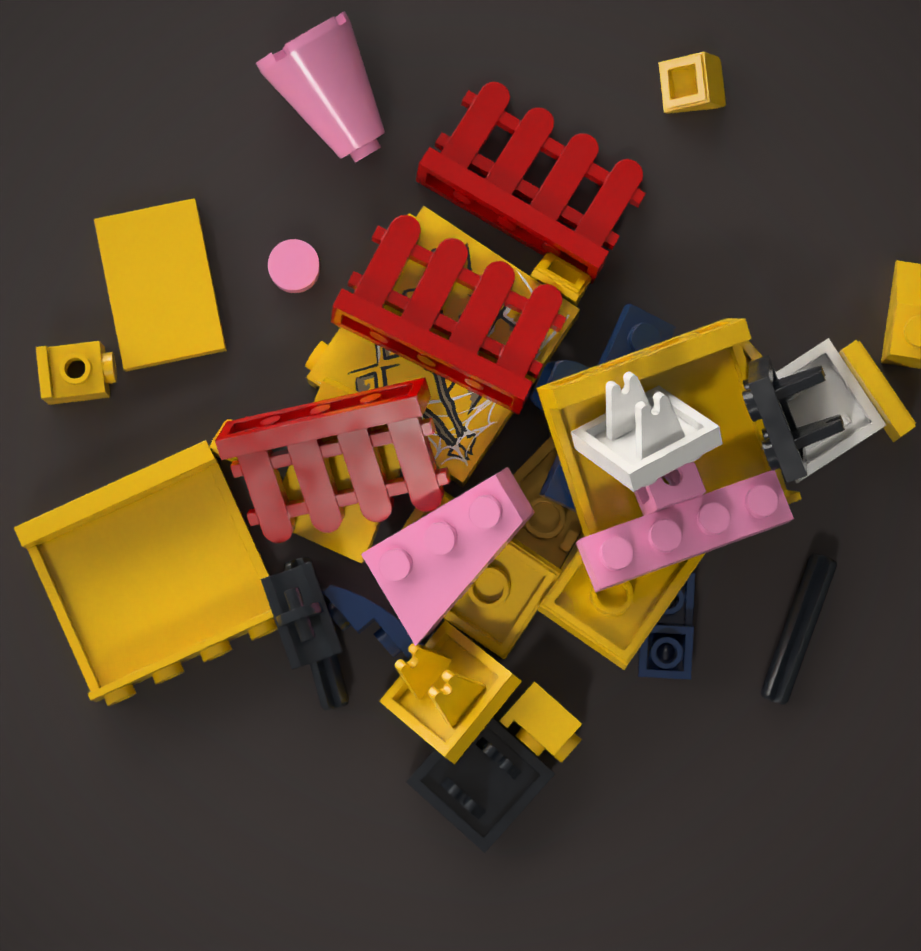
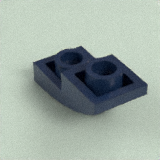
(352, 609)
(670, 644)

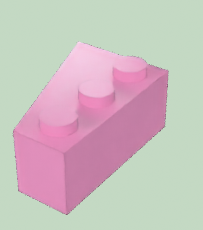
(444, 552)

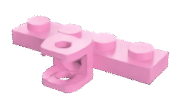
(682, 524)

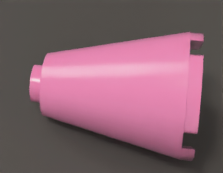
(328, 86)

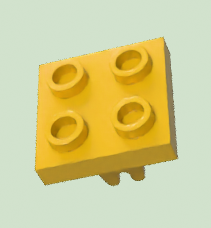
(449, 691)

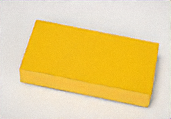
(878, 390)

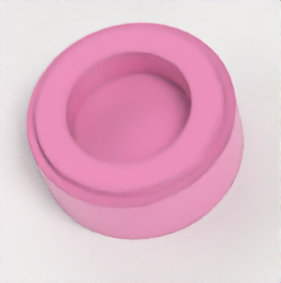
(294, 266)

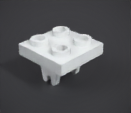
(835, 396)
(644, 434)

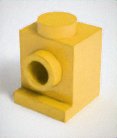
(59, 388)
(543, 723)

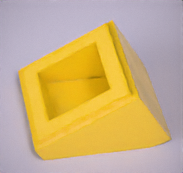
(692, 83)
(564, 276)

